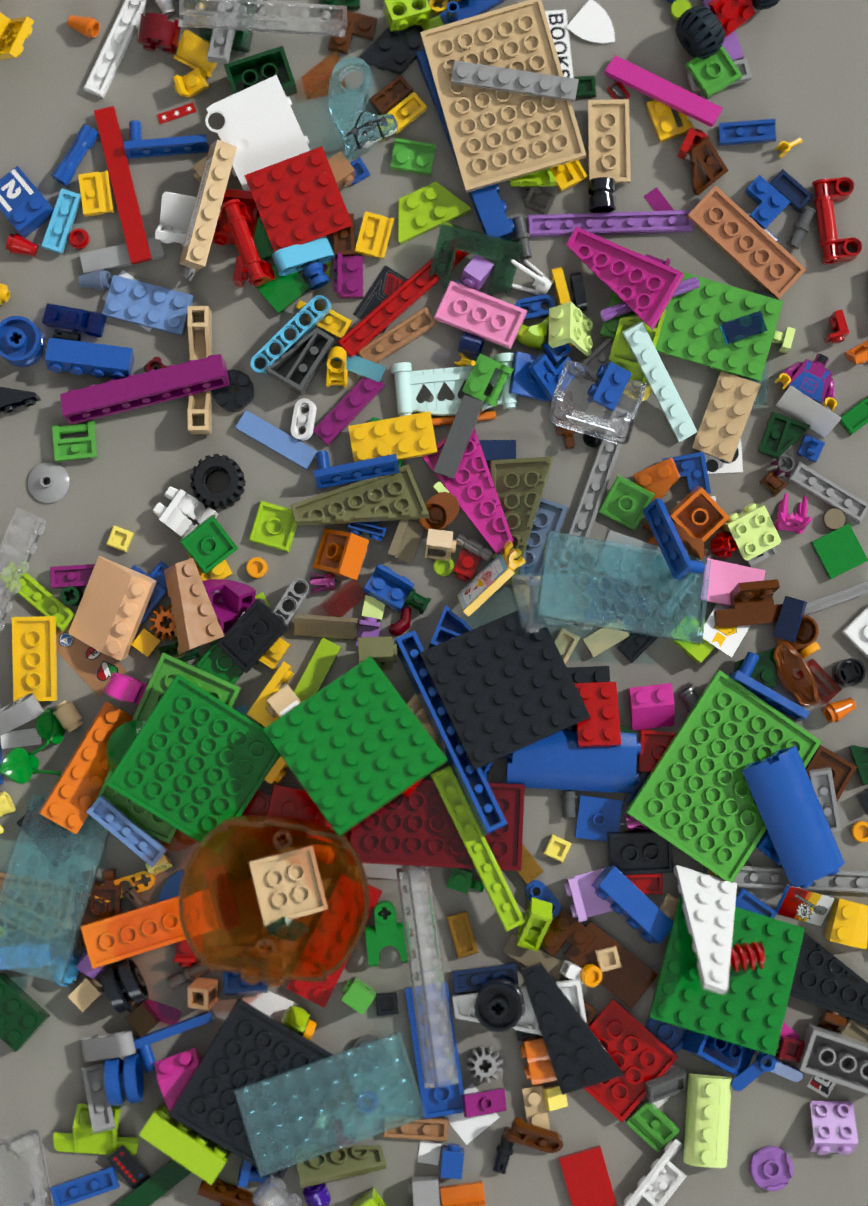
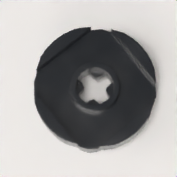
(241, 398)

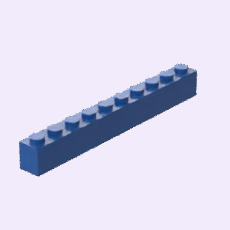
(486, 200)
(471, 781)

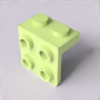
(570, 325)
(752, 530)

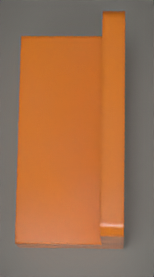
(463, 1194)

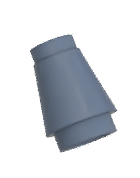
(96, 280)

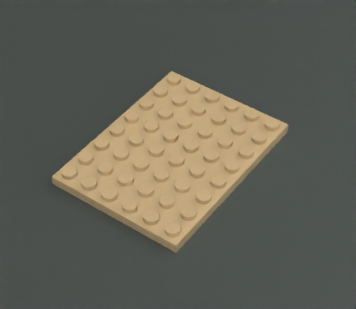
(498, 131)

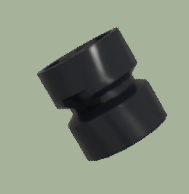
(601, 194)
(848, 672)

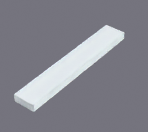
(115, 47)

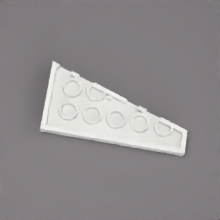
(710, 921)
(528, 1023)

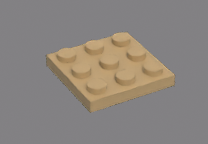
(288, 885)

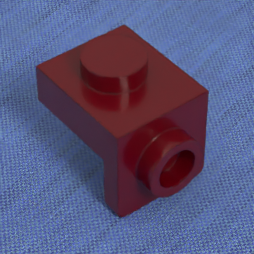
(789, 1048)

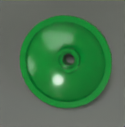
(121, 741)

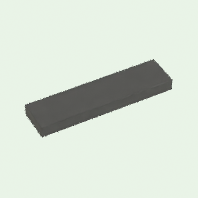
(458, 437)

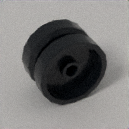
(124, 984)
(510, 998)

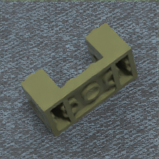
(380, 649)

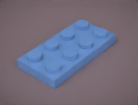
(147, 305)

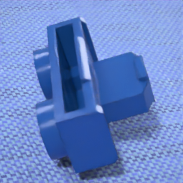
(370, 528)

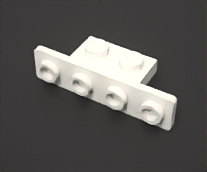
(661, 1181)

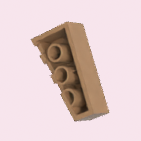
(191, 607)

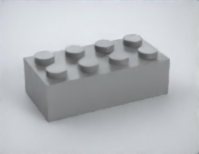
(835, 1058)

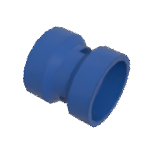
(316, 275)

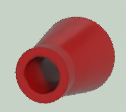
(20, 245)

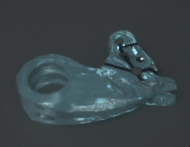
(347, 108)

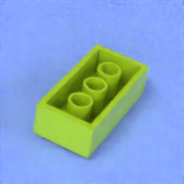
(185, 1145)

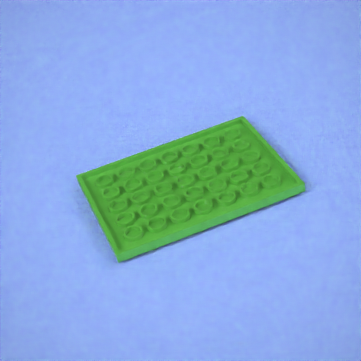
(698, 785)

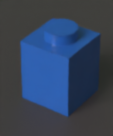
(452, 1161)

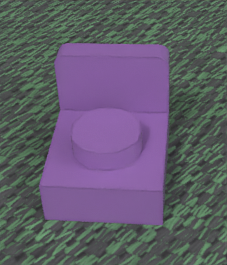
(368, 628)

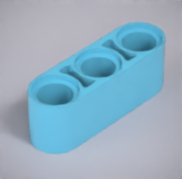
(297, 257)

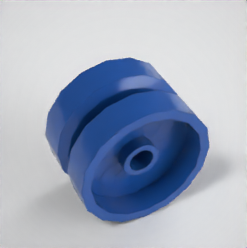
(30, 339)
(124, 1080)

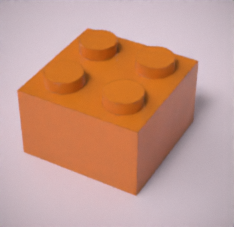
(699, 514)

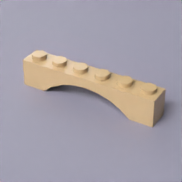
(200, 346)

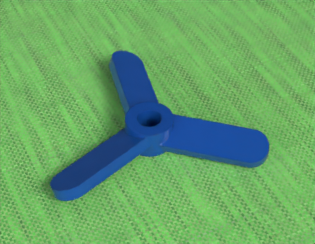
(758, 1067)

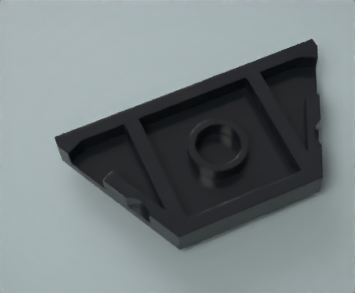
(395, 49)

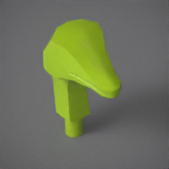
(535, 335)
(296, 1018)

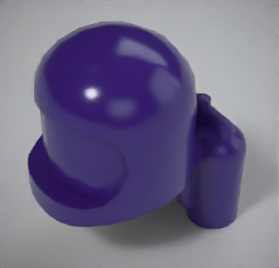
(317, 1195)

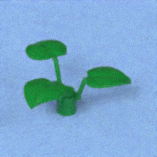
(20, 764)

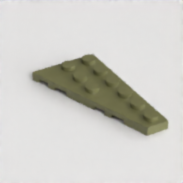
(520, 491)
(367, 500)

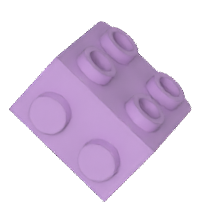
(583, 896)
(833, 1127)

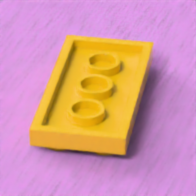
(404, 436)
(34, 657)

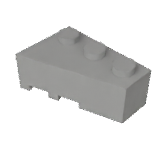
(425, 1190)

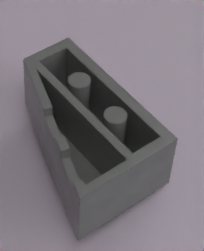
(303, 361)

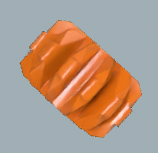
(160, 620)

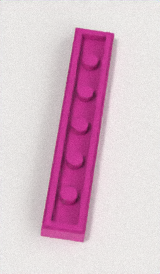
(663, 91)

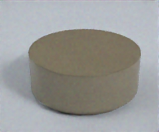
(834, 519)

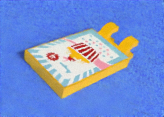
(490, 579)

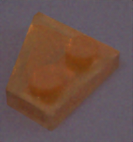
(317, 80)

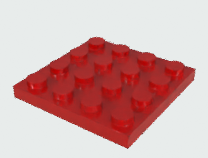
(298, 199)
(635, 1052)

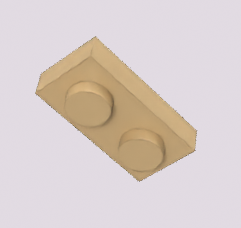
(535, 1106)

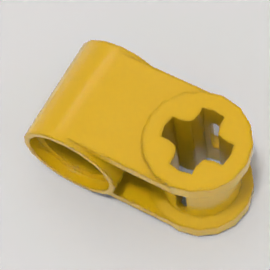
(337, 370)

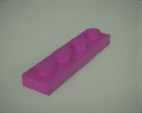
(347, 409)

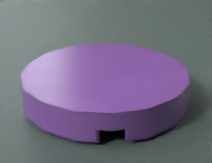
(771, 1168)

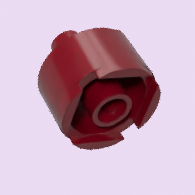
(158, 32)

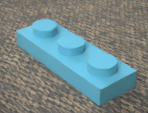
(61, 221)

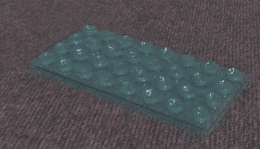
(620, 588)
(47, 893)
(329, 1103)

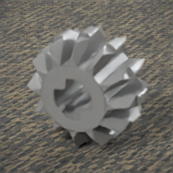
(477, 1060)

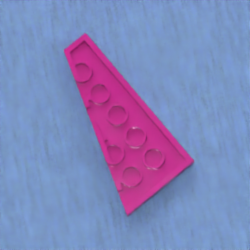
(634, 278)
(476, 493)

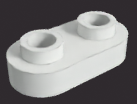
(303, 420)

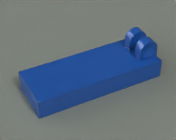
(747, 132)

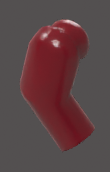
(403, 624)

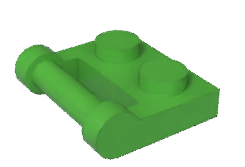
(481, 376)
(75, 448)

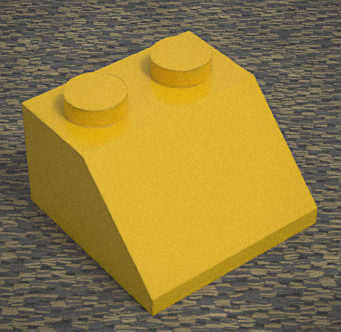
(848, 923)

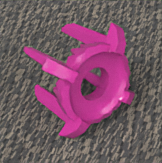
(795, 523)

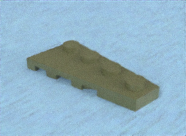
(340, 1164)

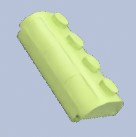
(707, 1120)

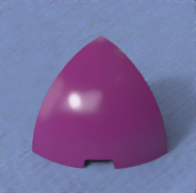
(229, 600)

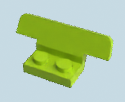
(84, 1141)

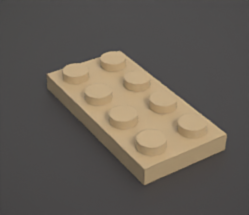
(609, 139)
(726, 416)

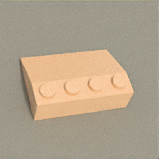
(112, 608)

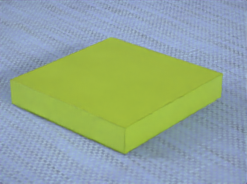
(273, 527)

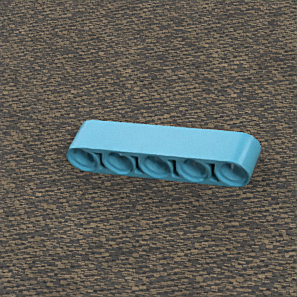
(301, 331)

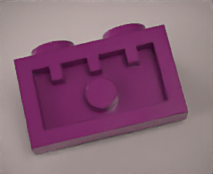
(349, 276)

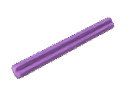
(622, 308)

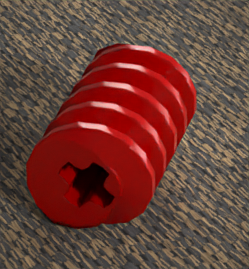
(747, 954)

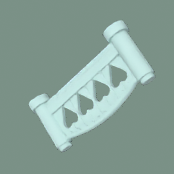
(409, 383)

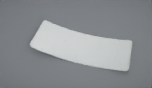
(20, 738)

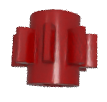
(723, 545)

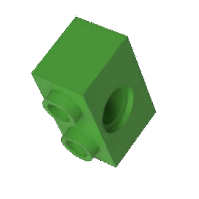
(358, 995)

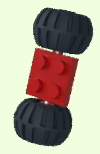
(704, 29)

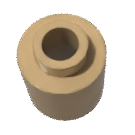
(68, 716)

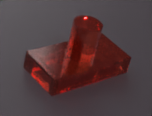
(345, 599)

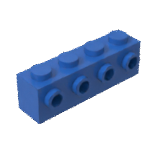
(89, 358)
(632, 904)

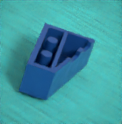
(448, 627)

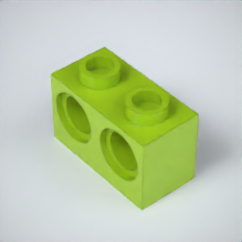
(408, 14)
(537, 918)

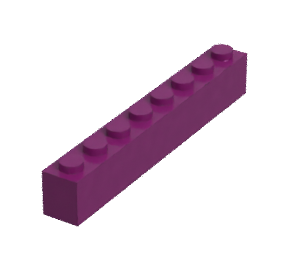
(144, 389)

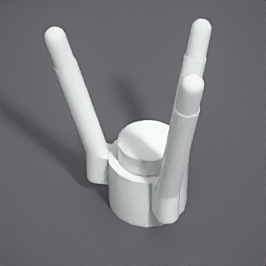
(542, 282)

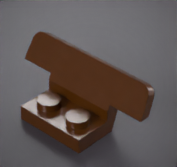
(750, 605)

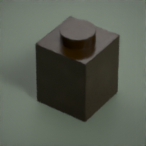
(142, 1018)

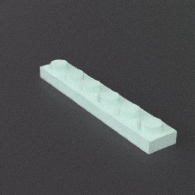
(659, 381)

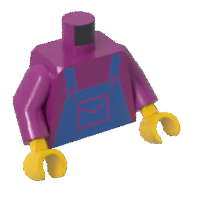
(812, 380)

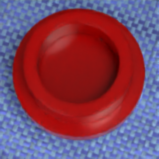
(79, 238)

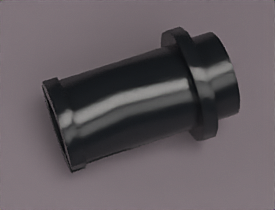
(67, 335)

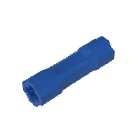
(67, 167)

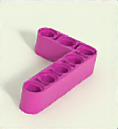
(125, 688)

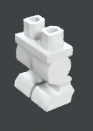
(179, 511)

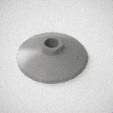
(58, 484)

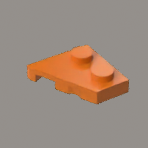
(658, 477)

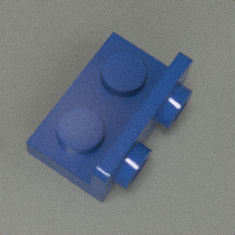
(388, 587)

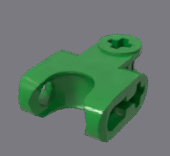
(385, 933)

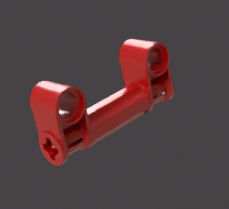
(826, 193)
(239, 217)

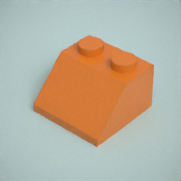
(341, 553)

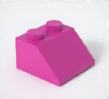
(651, 706)
(174, 1074)

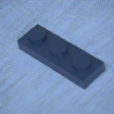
(474, 978)

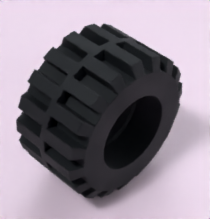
(205, 469)

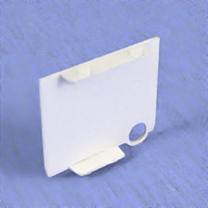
(260, 127)

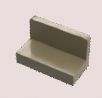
(406, 540)

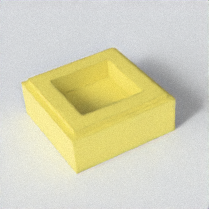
(120, 539)
(557, 848)
(553, 1098)

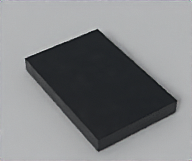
(252, 635)
(639, 852)

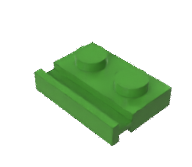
(413, 156)
(652, 1125)

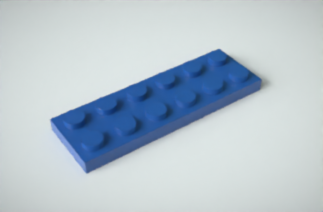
(440, 1100)

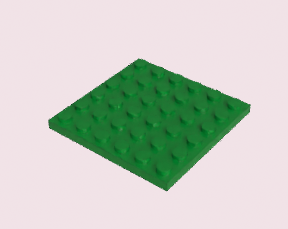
(355, 746)
(194, 761)
(755, 999)

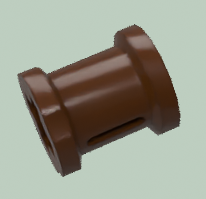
(773, 483)

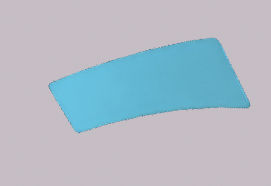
(364, 367)

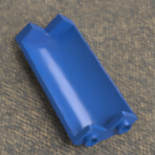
(563, 766)
(793, 817)

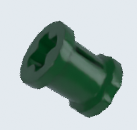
(65, 599)
(422, 602)

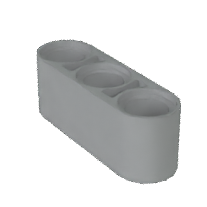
(291, 595)
(19, 713)
(108, 1046)

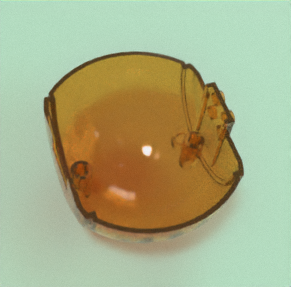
(224, 915)

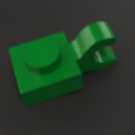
(461, 881)

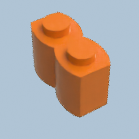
(538, 1060)

